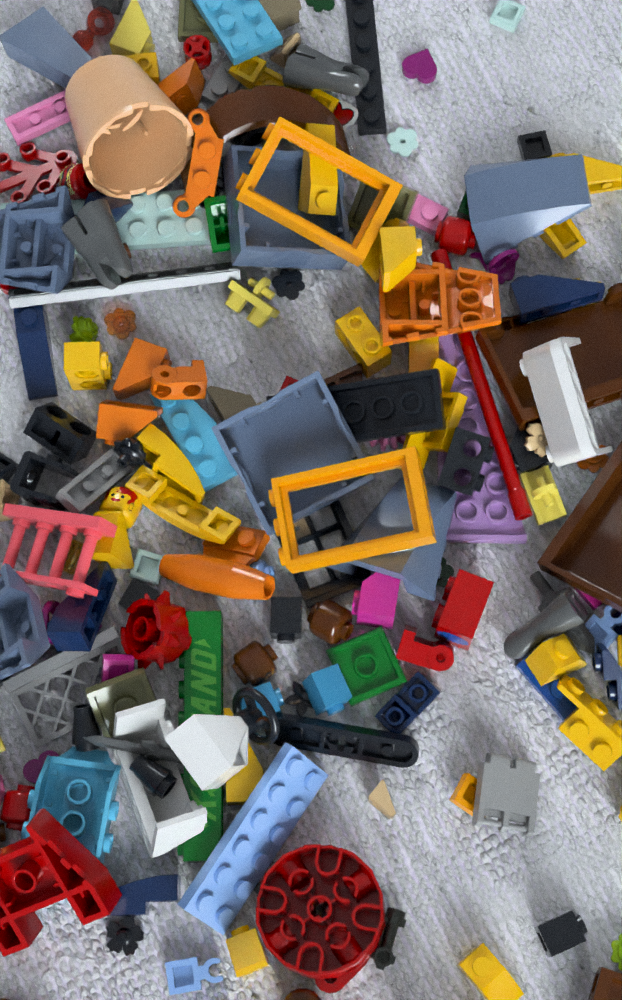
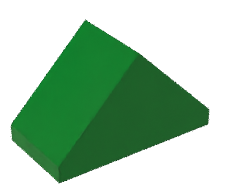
(217, 223)

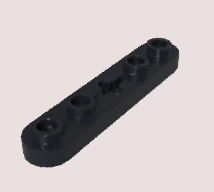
(323, 737)

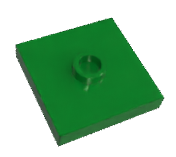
(367, 665)

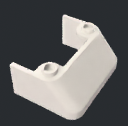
(561, 402)
(163, 821)

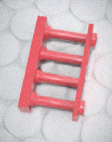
(69, 525)

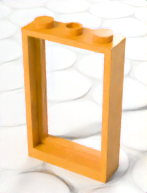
(365, 237)
(417, 497)

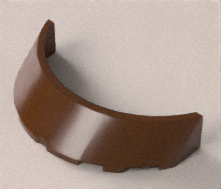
(263, 105)

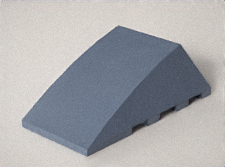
(523, 199)
(33, 244)
(416, 566)
(21, 624)

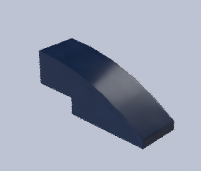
(139, 893)

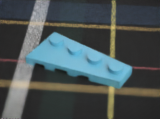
(195, 438)

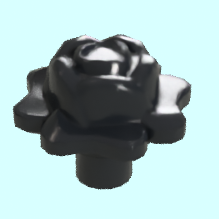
(129, 452)

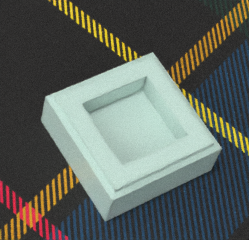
(507, 15)
(146, 567)

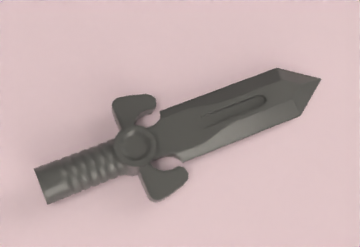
(580, 634)
(147, 748)

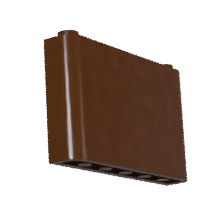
(595, 359)
(589, 543)

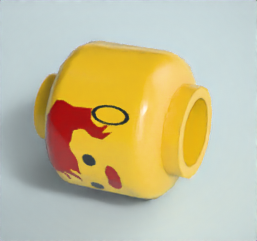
(123, 500)

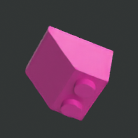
(376, 601)

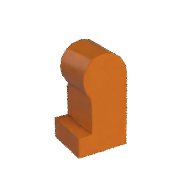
(179, 382)

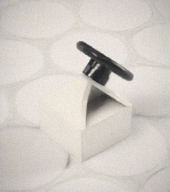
(217, 745)

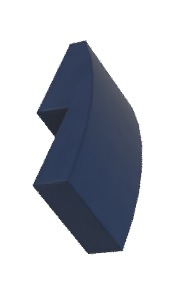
(608, 669)
(408, 703)

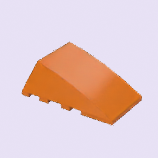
(438, 303)

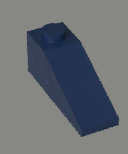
(548, 295)
(36, 351)
(77, 619)

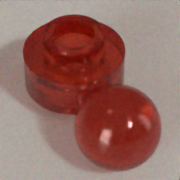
(85, 37)

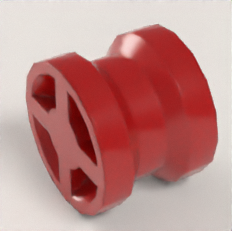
(198, 45)

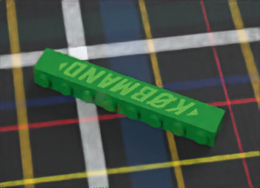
(202, 695)

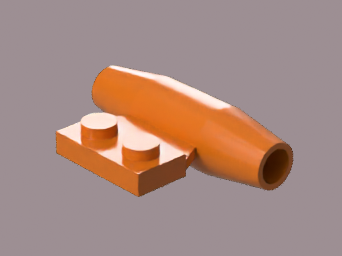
(224, 567)

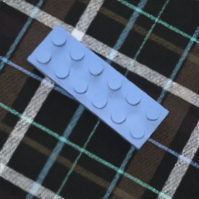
(253, 839)

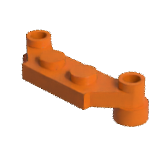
(203, 165)

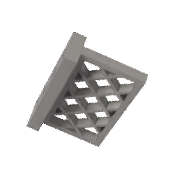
(56, 667)

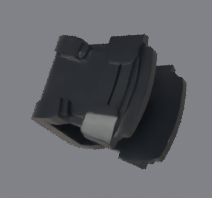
(35, 464)

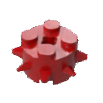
(155, 631)

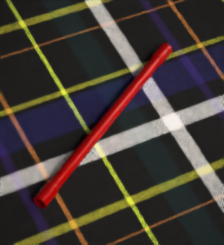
(516, 494)

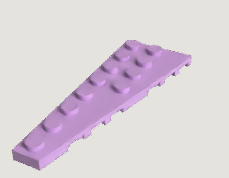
(487, 514)

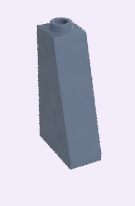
(44, 47)

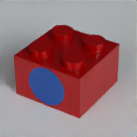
(465, 603)

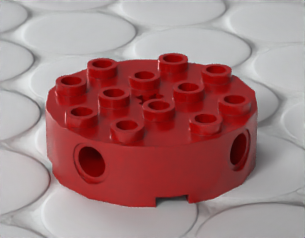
(324, 878)

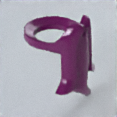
(500, 264)

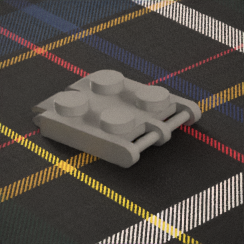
(506, 793)

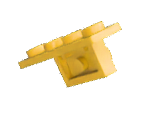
(453, 410)
(590, 724)

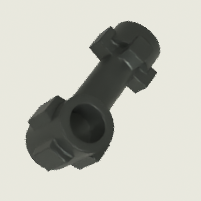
(383, 955)

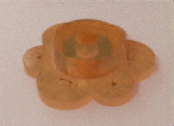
(120, 316)

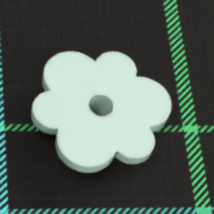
(401, 136)

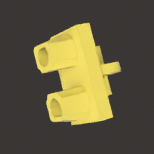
(241, 295)
(543, 495)

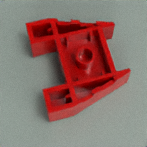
(45, 871)

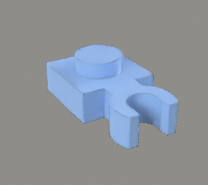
(603, 628)
(186, 974)

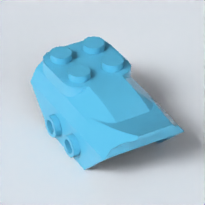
(80, 795)

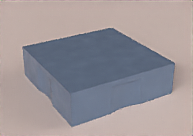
(264, 242)
(287, 436)

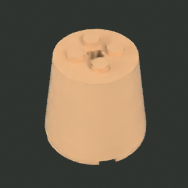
(126, 128)

